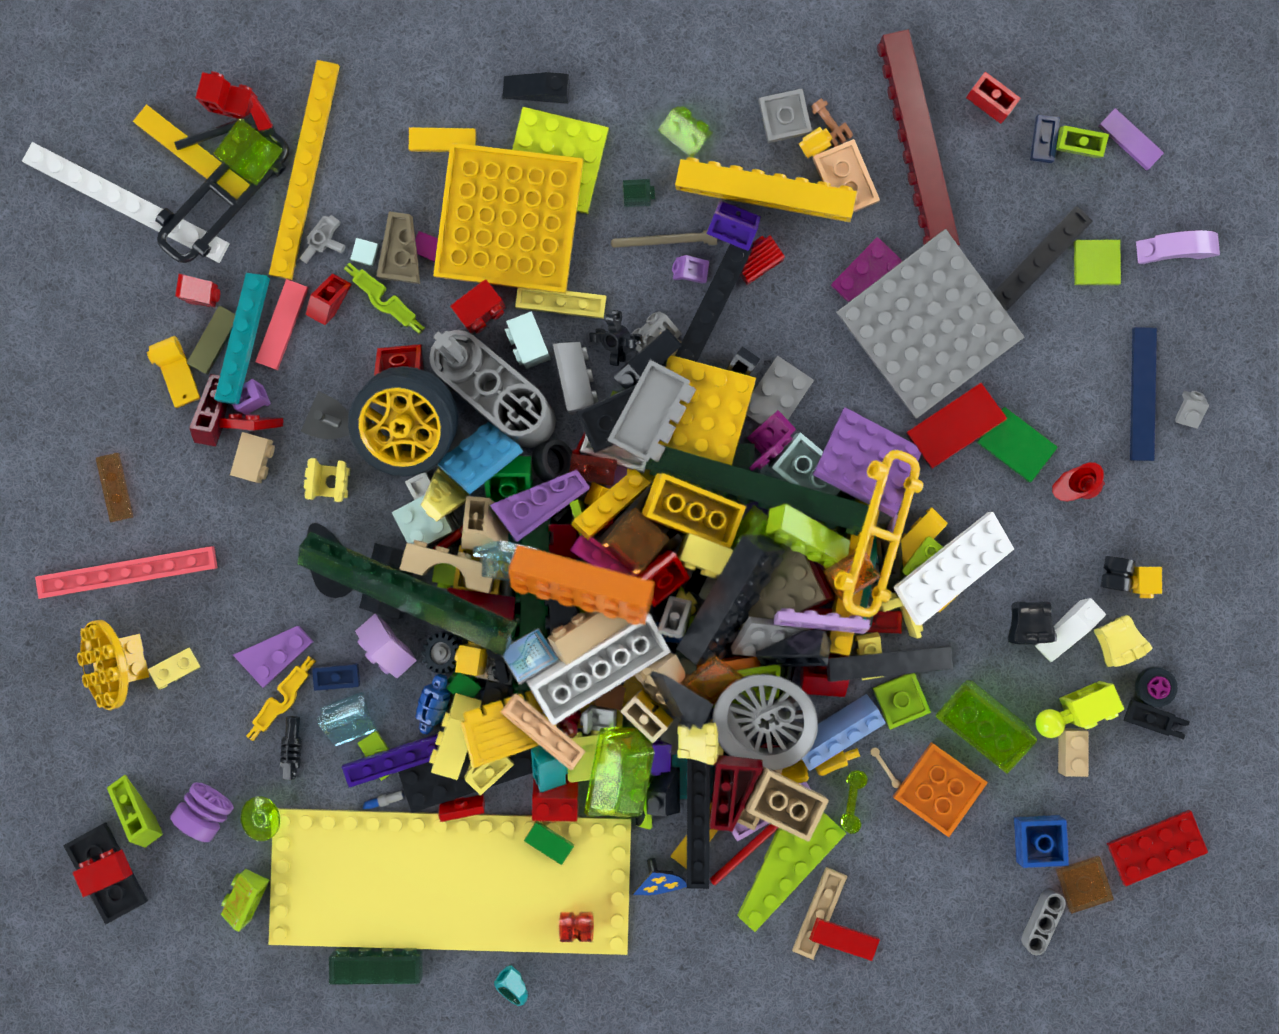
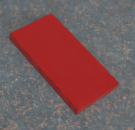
(956, 425)

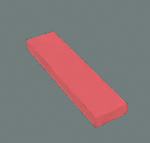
(282, 324)

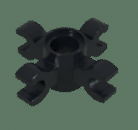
(615, 338)

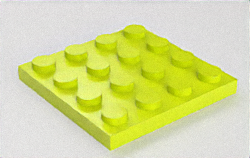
(564, 137)

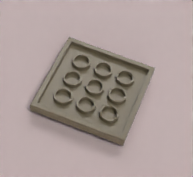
(791, 587)

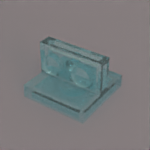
(496, 558)
(346, 719)

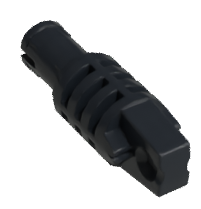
(291, 748)

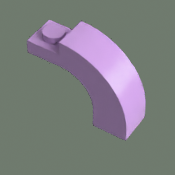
(1178, 245)

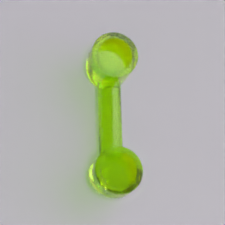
(849, 821)

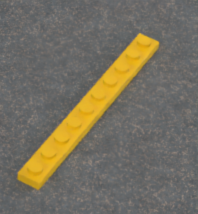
(304, 170)

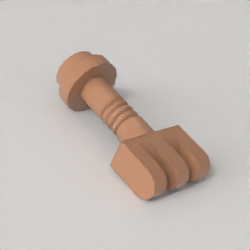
(836, 131)

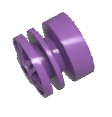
(201, 812)

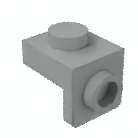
(1192, 409)
(598, 717)

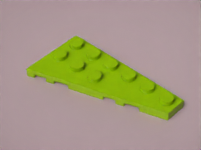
(785, 867)

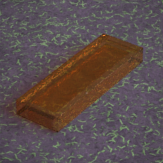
(114, 487)

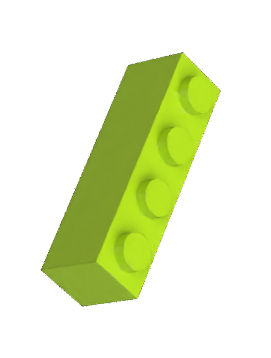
(806, 536)

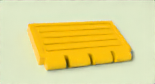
(493, 734)

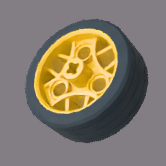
(403, 421)

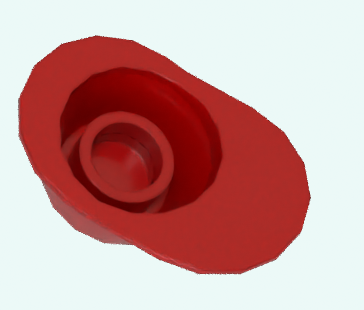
(1079, 482)

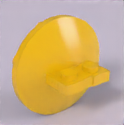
(114, 663)

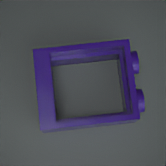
(733, 228)

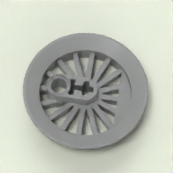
(765, 719)

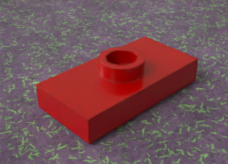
(461, 808)

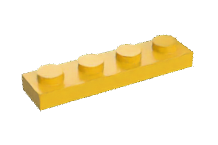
(610, 504)

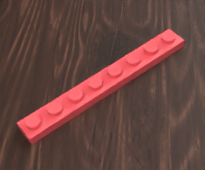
(126, 572)

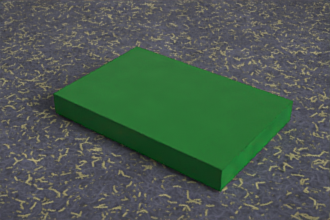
(1018, 446)

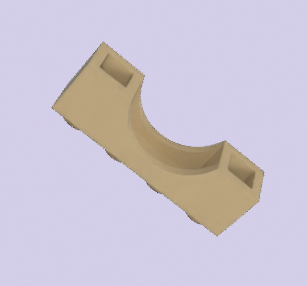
(420, 559)

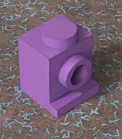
(252, 397)

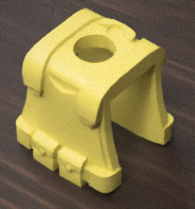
(317, 476)
(1121, 642)
(699, 743)

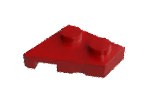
(250, 422)

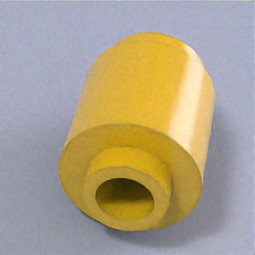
(816, 142)

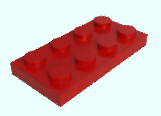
(1157, 848)

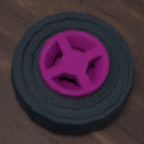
(1164, 688)

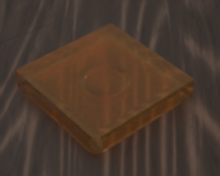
(711, 679)
(1084, 884)

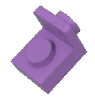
(690, 269)

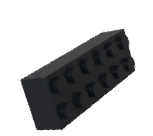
(731, 598)

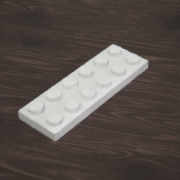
(953, 568)

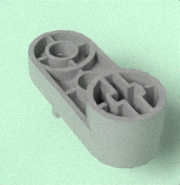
(471, 366)

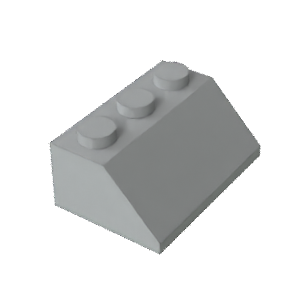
(574, 376)

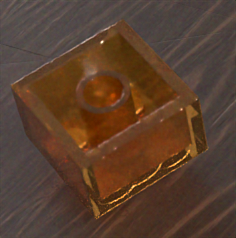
(635, 541)

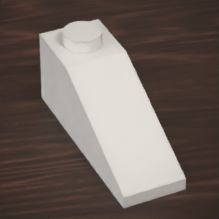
(1072, 627)

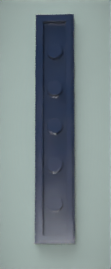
(1143, 394)

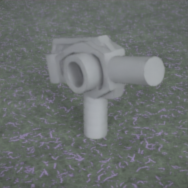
(321, 237)

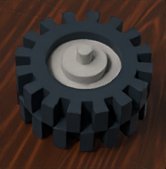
(441, 652)

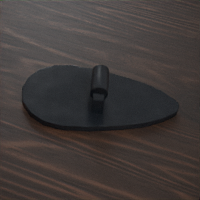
(325, 585)

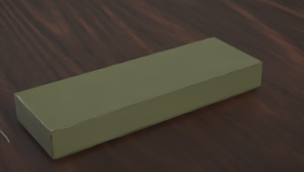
(212, 340)

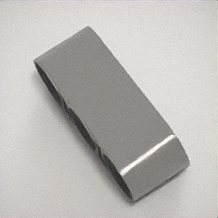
(1045, 932)

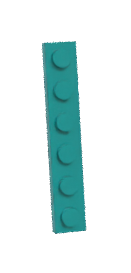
(242, 338)

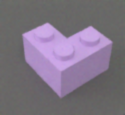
(384, 647)

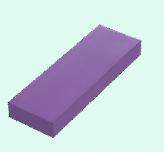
(1131, 139)

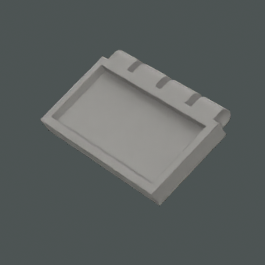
(650, 410)

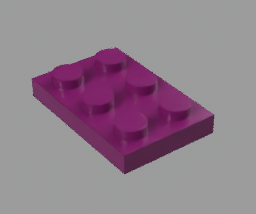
(866, 270)

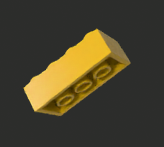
(693, 510)

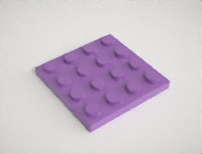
(850, 451)

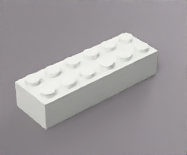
(569, 687)

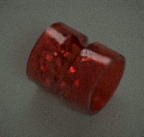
(576, 927)

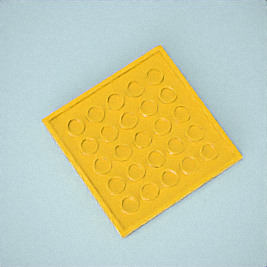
(508, 217)

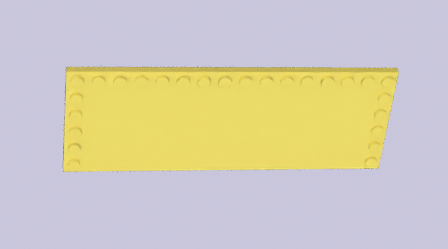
(445, 883)

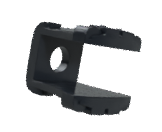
(1031, 623)

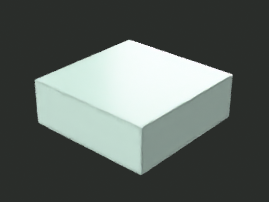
(364, 252)

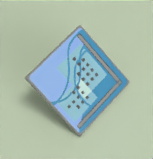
(529, 656)

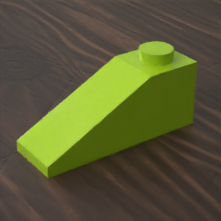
(135, 815)

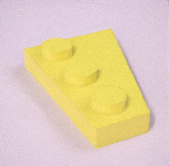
(442, 496)

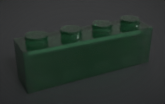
(375, 966)

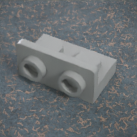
(655, 324)

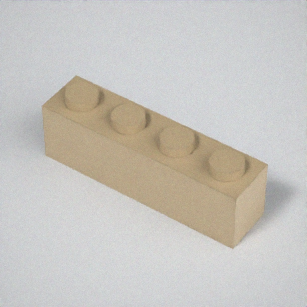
(583, 634)

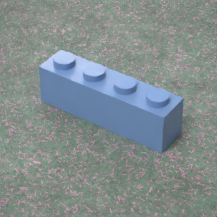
(843, 730)

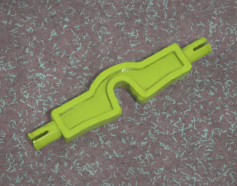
(376, 290)

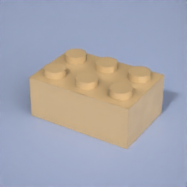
(786, 804)

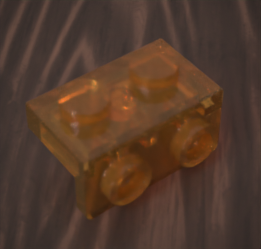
(866, 577)

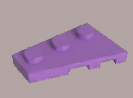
(273, 655)

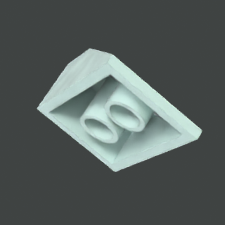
(798, 463)

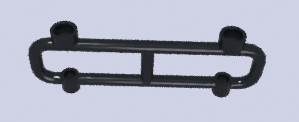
(169, 220)

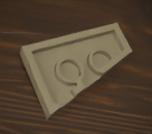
(399, 251)

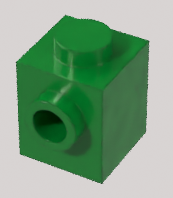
(464, 684)

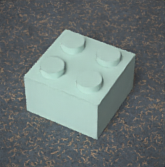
(529, 342)
(418, 526)

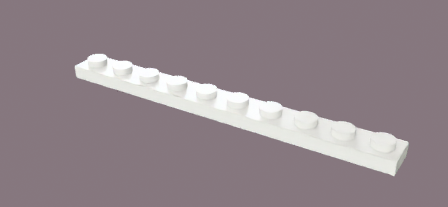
(116, 197)

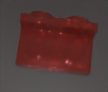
(594, 469)

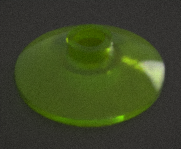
(253, 821)

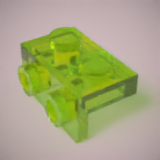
(685, 130)

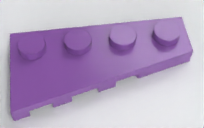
(536, 505)

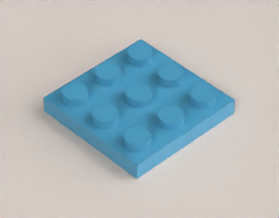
(479, 457)

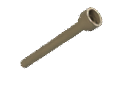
(664, 239)

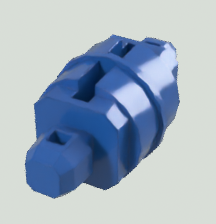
(433, 704)

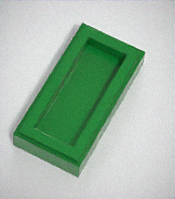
(549, 842)

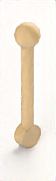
(895, 782)

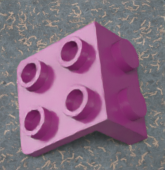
(771, 438)

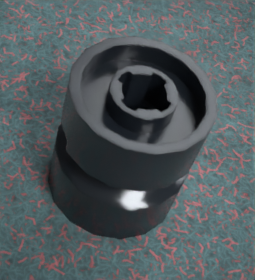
(1118, 573)

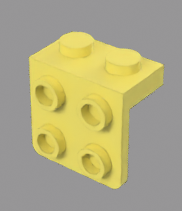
(894, 602)
(583, 768)

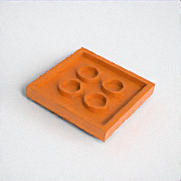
(940, 789)

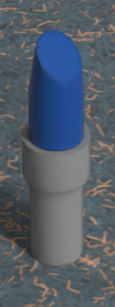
(383, 800)

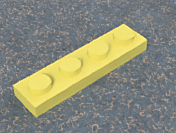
(570, 303)

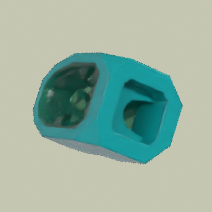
(511, 986)

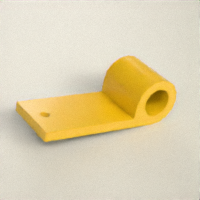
(176, 372)

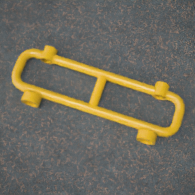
(847, 581)

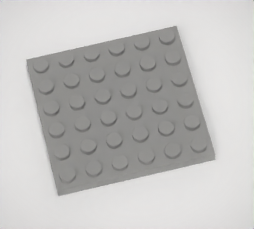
(930, 324)

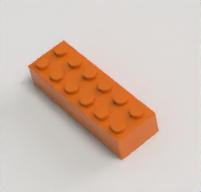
(581, 585)

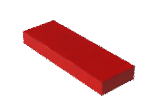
(844, 939)

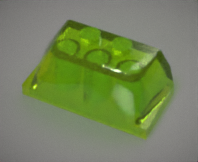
(987, 725)
(619, 773)

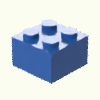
(1041, 841)

